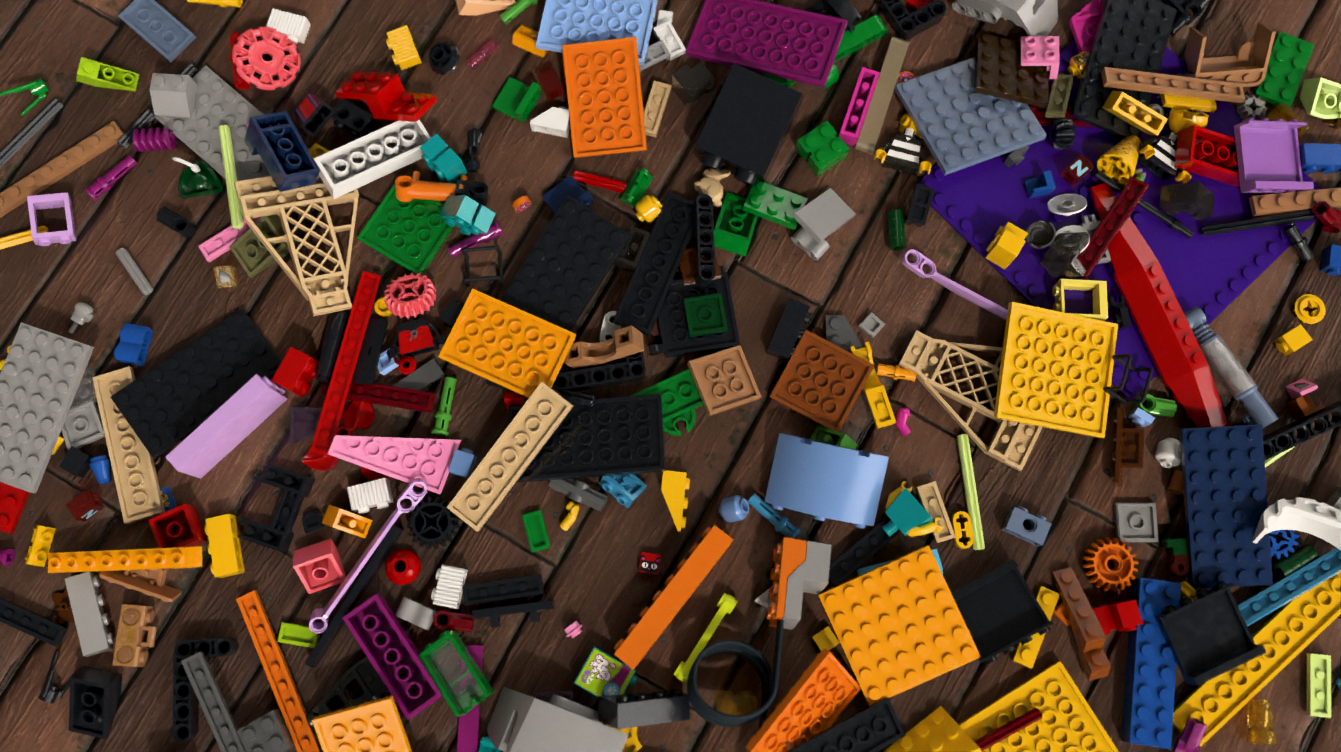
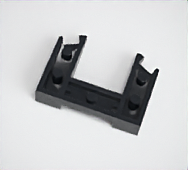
(839, 9)
(279, 535)

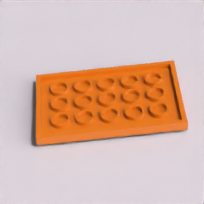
(605, 97)
(808, 707)

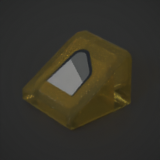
(225, 276)

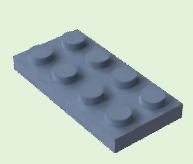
(157, 27)

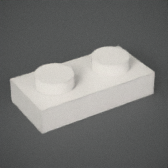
(670, 38)

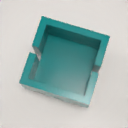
(444, 162)
(461, 212)

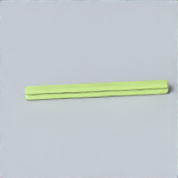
(230, 176)
(970, 491)

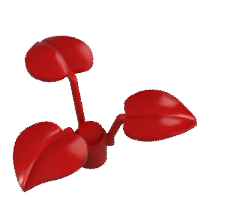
(356, 416)

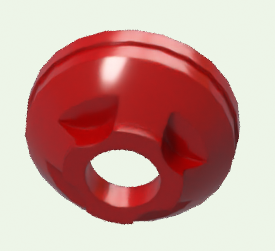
(412, 570)

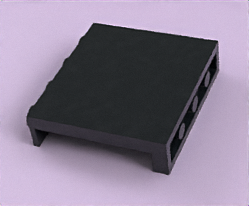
(1000, 611)
(1208, 634)

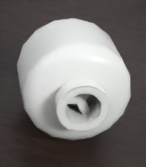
(1168, 453)

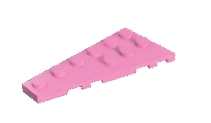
(399, 457)

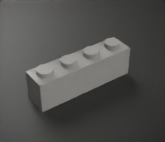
(89, 614)

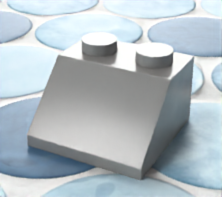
(173, 95)

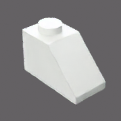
(553, 122)

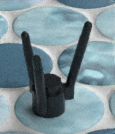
(51, 690)

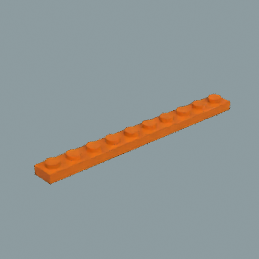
(278, 673)

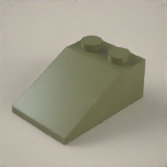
(252, 252)

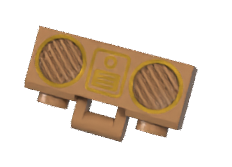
(132, 635)

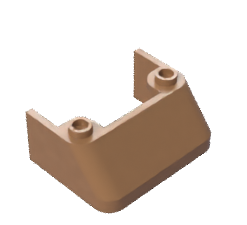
(1246, 67)

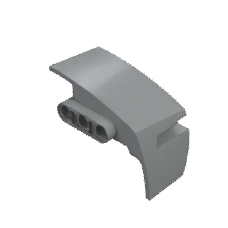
(1034, 16)
(562, 725)

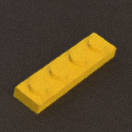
(1027, 653)

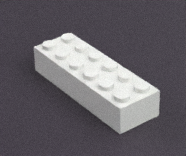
(371, 156)

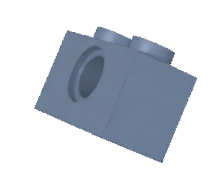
(1014, 525)

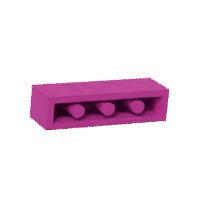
(858, 106)

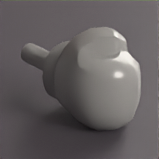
(81, 314)

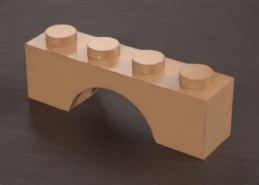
(622, 344)

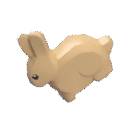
(710, 184)

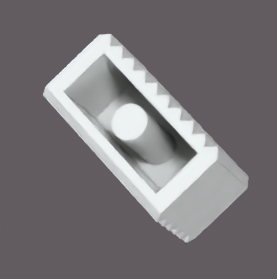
(292, 25)
(370, 495)
(449, 586)

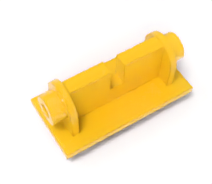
(42, 540)

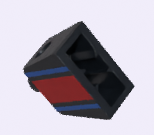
(313, 114)

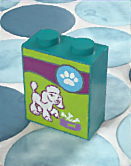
(605, 675)

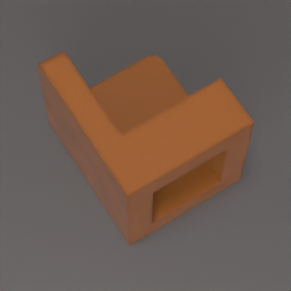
(1303, 406)

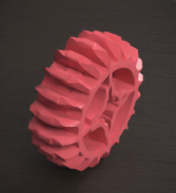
(410, 295)

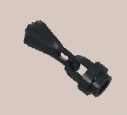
(474, 137)

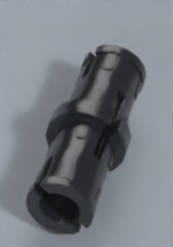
(1299, 242)

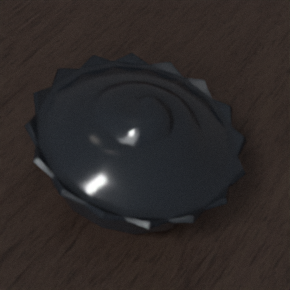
(444, 57)

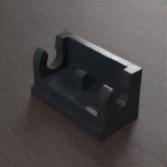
(919, 205)

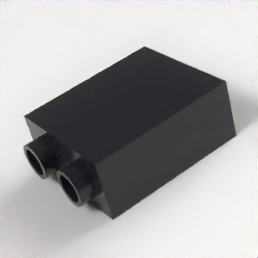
(748, 125)

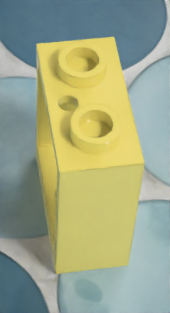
(1099, 293)

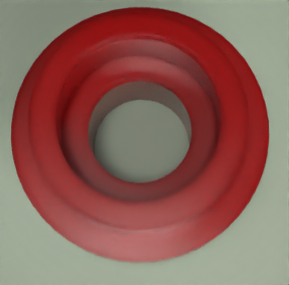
(406, 371)

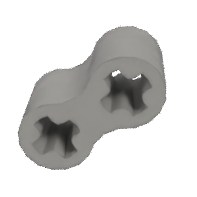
(808, 244)
(416, 613)

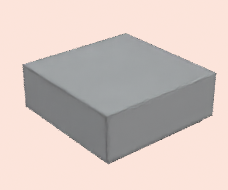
(871, 325)

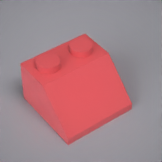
(319, 566)

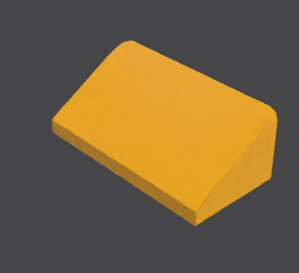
(526, 39)

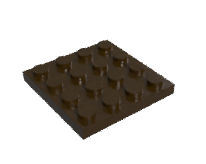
(1002, 76)

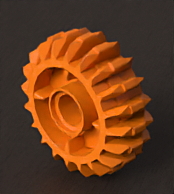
(1121, 558)

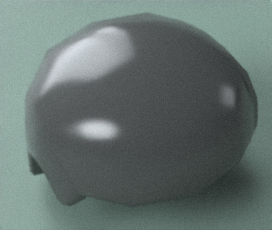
(1040, 234)

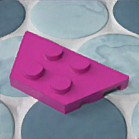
(1085, 24)

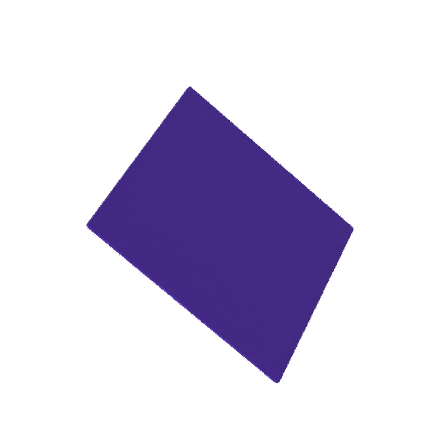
(1200, 269)

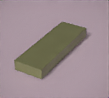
(1059, 96)

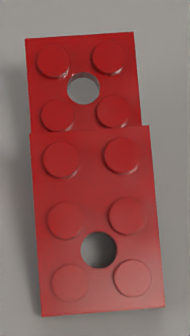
(386, 96)

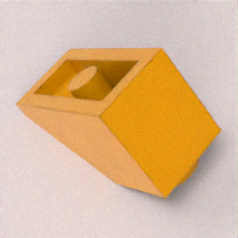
(347, 521)

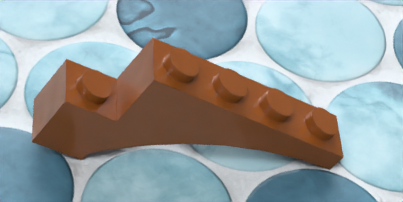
(1084, 623)

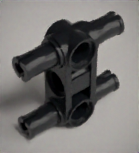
(1182, 15)

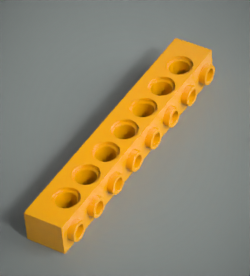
(125, 559)

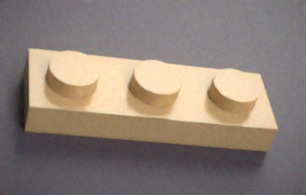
(655, 107)
(933, 504)

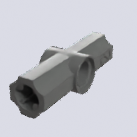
(580, 492)

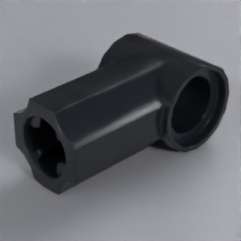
(176, 222)

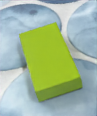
(298, 635)

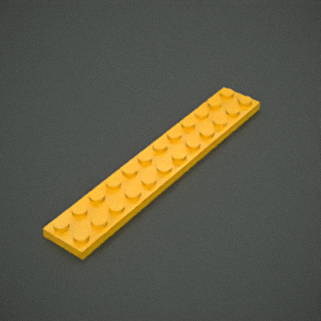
(1283, 640)

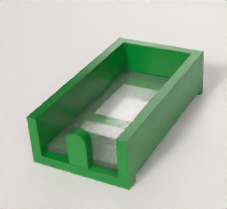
(455, 673)

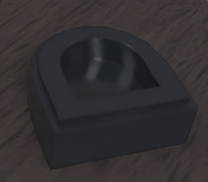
(312, 522)

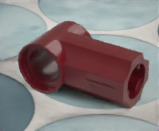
(1328, 216)
(456, 621)

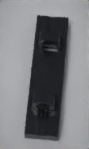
(495, 613)

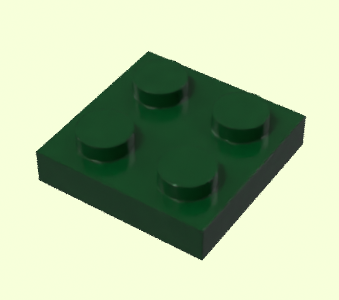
(705, 315)

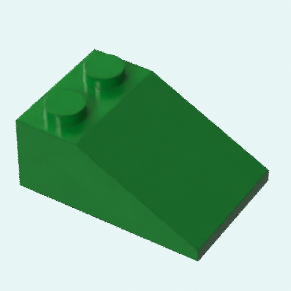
(734, 226)

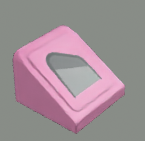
(1300, 388)

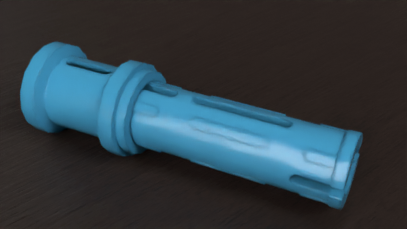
(781, 523)

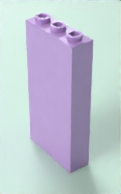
(227, 427)

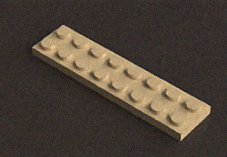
(510, 456)
(129, 458)

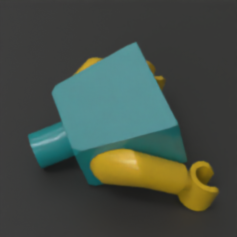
(908, 514)

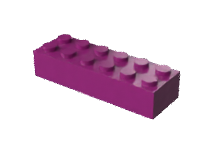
(393, 655)

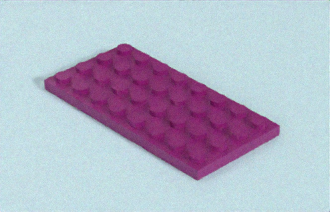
(768, 39)

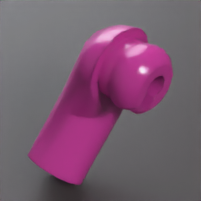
(901, 418)

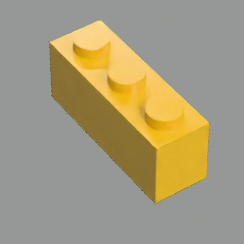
(1135, 113)
(224, 546)

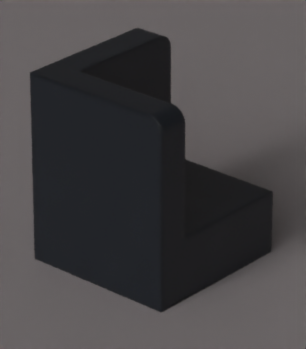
(76, 462)

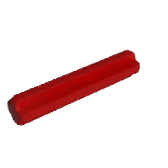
(599, 181)

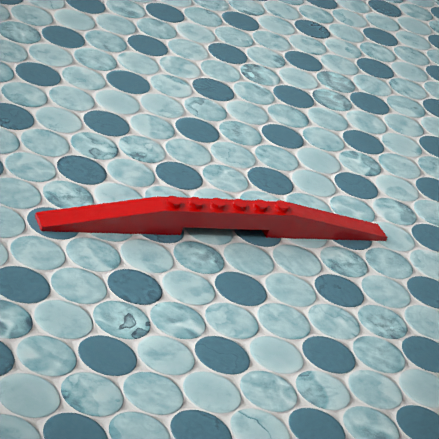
(1161, 320)

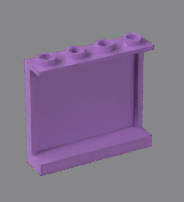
(1269, 156)

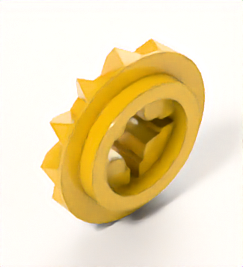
(1312, 302)

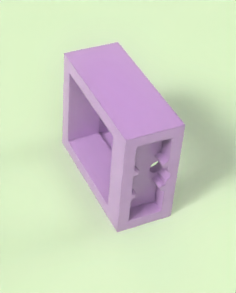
(46, 202)

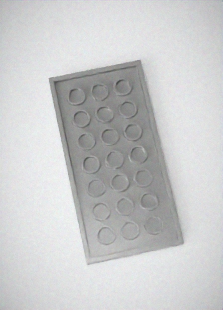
(215, 106)
(35, 400)

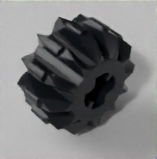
(1062, 133)

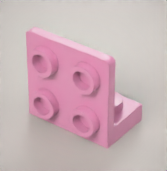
(1041, 52)

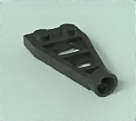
(366, 677)

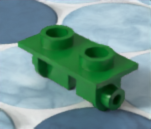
(637, 187)

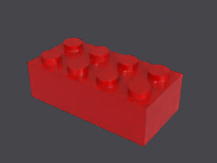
(1207, 154)

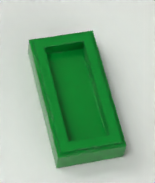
(536, 531)

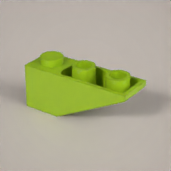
(106, 76)

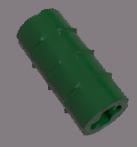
(896, 230)
(1295, 561)

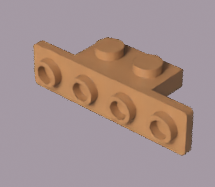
(146, 581)

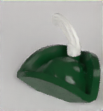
(197, 179)

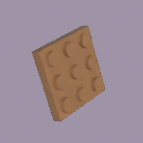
(724, 380)

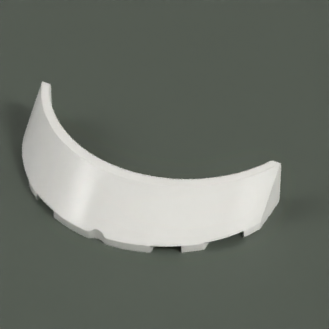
(1304, 516)

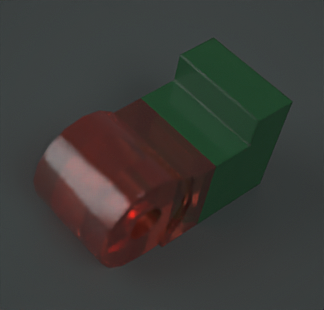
(1177, 556)

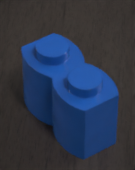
(133, 344)

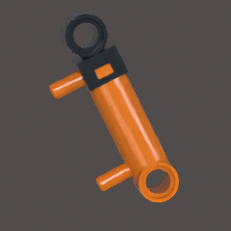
(412, 188)

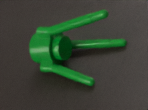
(37, 87)

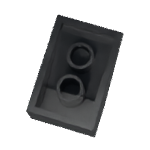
(93, 701)

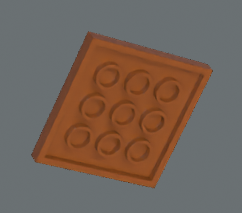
(822, 381)

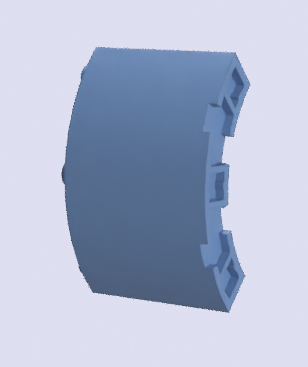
(826, 480)

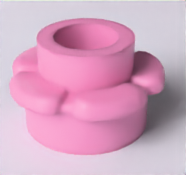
(573, 629)

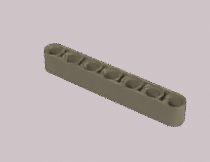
(882, 95)

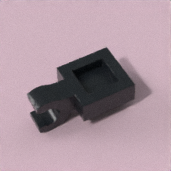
(1121, 313)

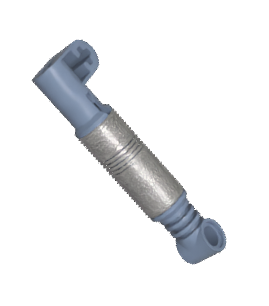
(1229, 369)

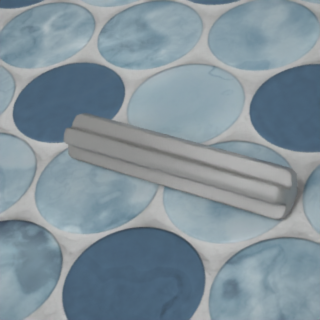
(134, 271)

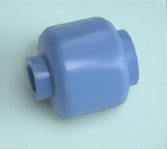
(734, 508)

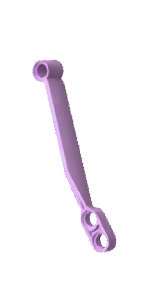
(958, 289)
(323, 614)

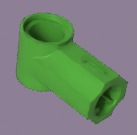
(1157, 406)

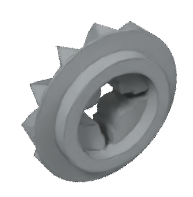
(1245, 111)

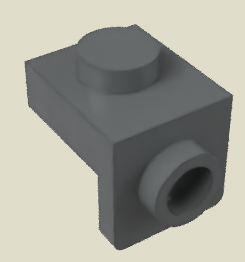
(1016, 156)

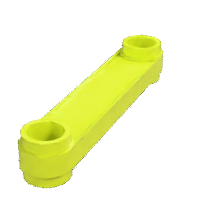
(725, 606)

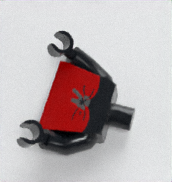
(415, 338)

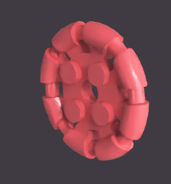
(266, 68)

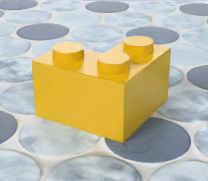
(1006, 245)

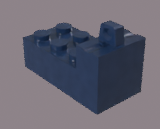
(281, 150)

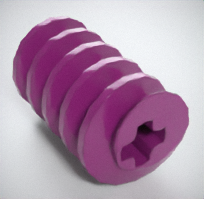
(154, 140)

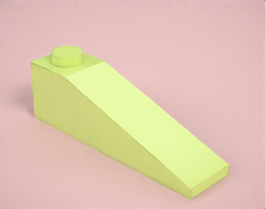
(1321, 98)

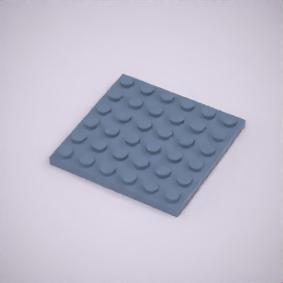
(964, 124)

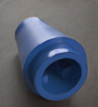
(101, 468)

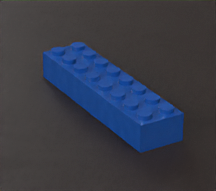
(1150, 668)

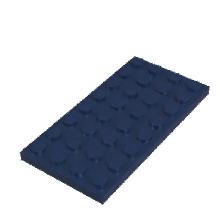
(1224, 505)

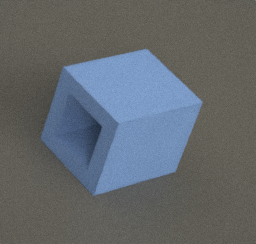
(463, 463)

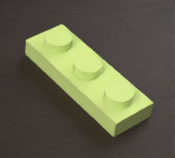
(1319, 685)

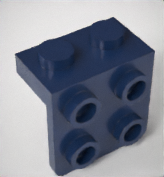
(567, 187)

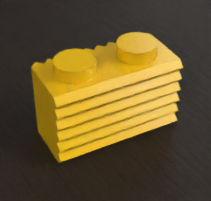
(404, 47)

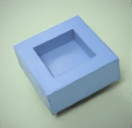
(385, 365)
(1140, 417)

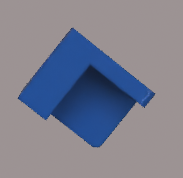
(1040, 186)

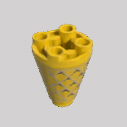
(1121, 160)

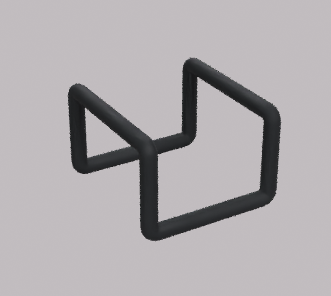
(467, 280)
(1127, 366)

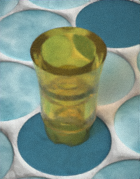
(1260, 723)

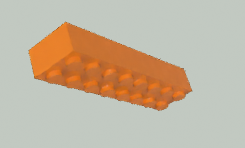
(673, 597)

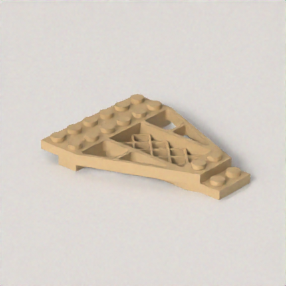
(262, 198)
(925, 357)

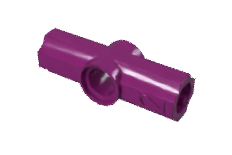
(1191, 736)

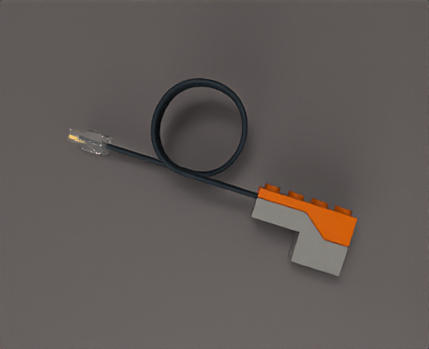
(797, 569)

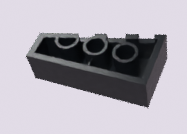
(644, 708)

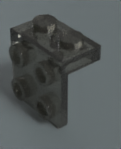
(1063, 253)

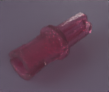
(482, 54)

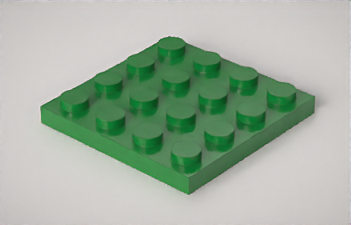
(407, 231)

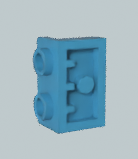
(623, 487)

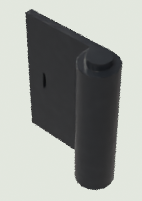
(366, 364)

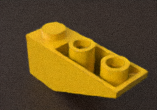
(673, 491)

